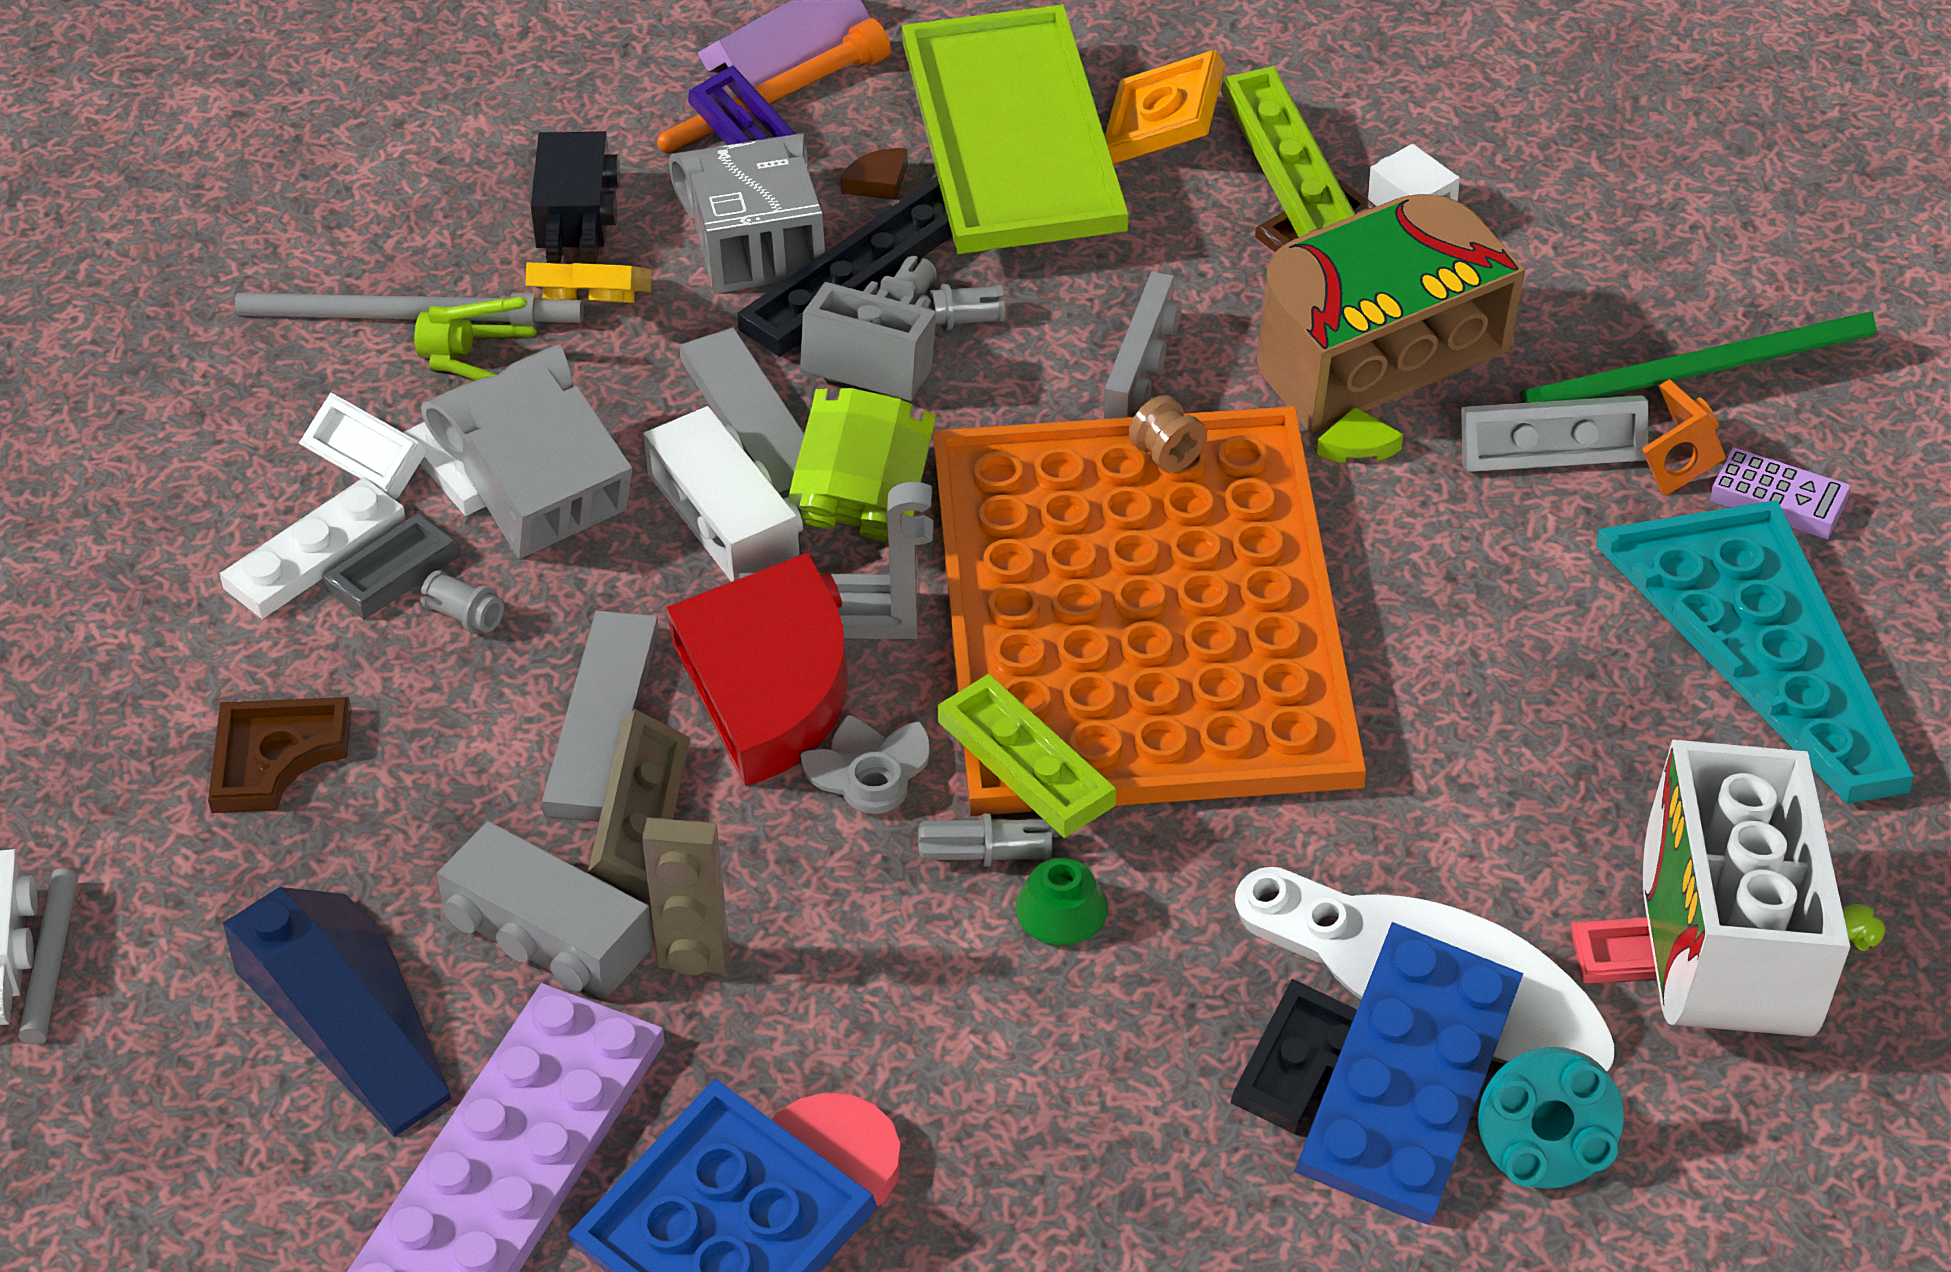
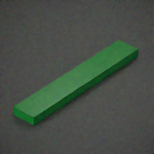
(1706, 360)

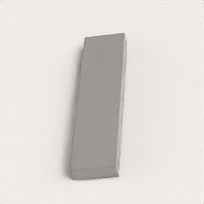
(746, 401)
(603, 695)

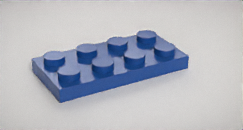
(1409, 1074)

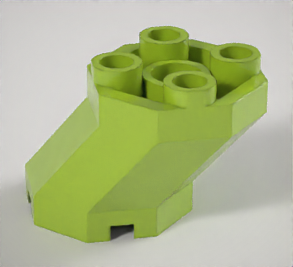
(855, 456)

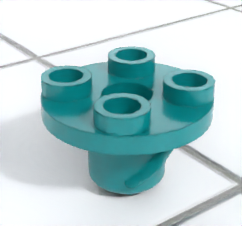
(1551, 1118)

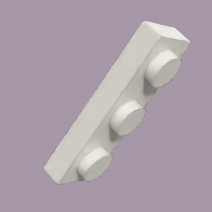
(312, 547)

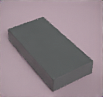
(391, 565)

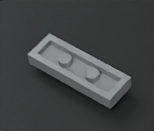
(1143, 348)
(1554, 433)

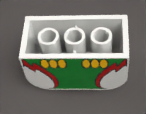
(1742, 891)

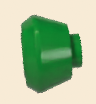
(1061, 903)

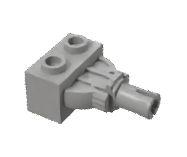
(871, 336)

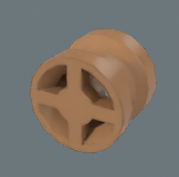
(1167, 433)

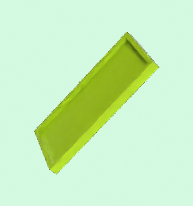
(1013, 129)

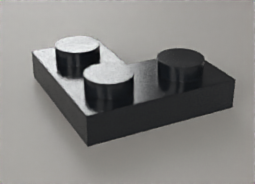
(1294, 1056)

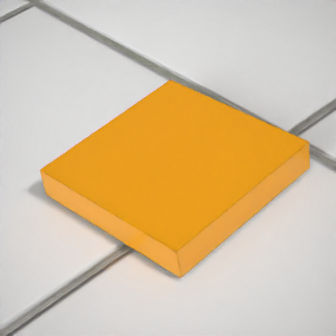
(1164, 106)

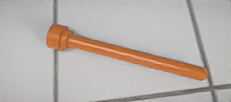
(864, 44)

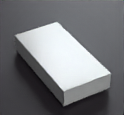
(363, 445)

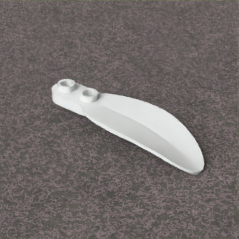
(1547, 1005)

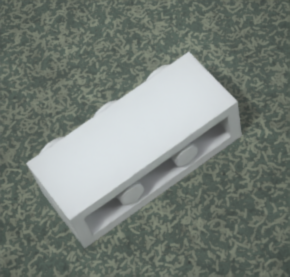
(722, 493)

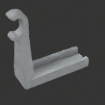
(890, 603)

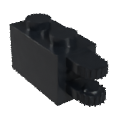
(573, 193)

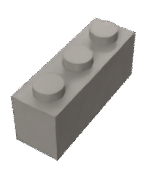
(545, 911)

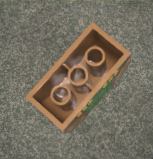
(1384, 306)

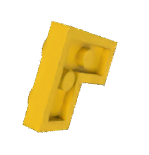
(604, 282)

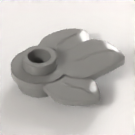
(868, 766)

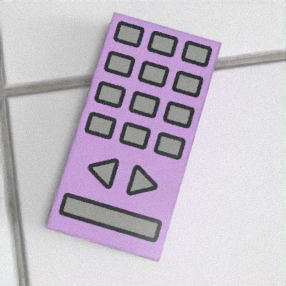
(1807, 499)

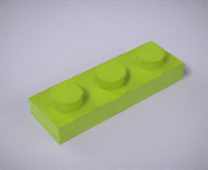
(1027, 755)

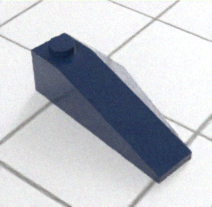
(342, 996)

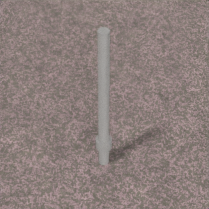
(401, 307)

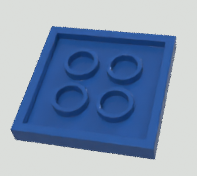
(724, 1197)

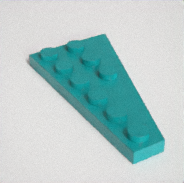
(1762, 621)

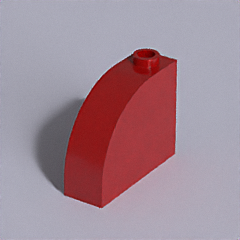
(766, 662)

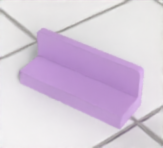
(785, 38)

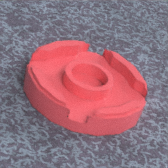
(848, 1135)

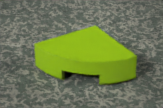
(1359, 437)

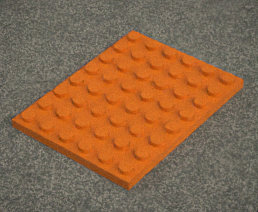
(1149, 611)

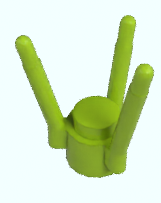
(445, 335)

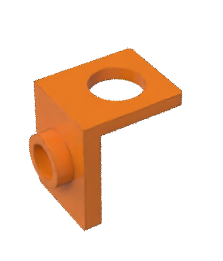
(1693, 424)

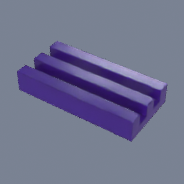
(720, 122)

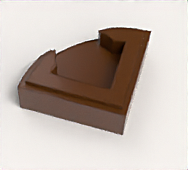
(876, 174)

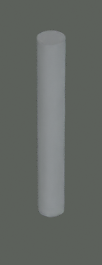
(48, 957)

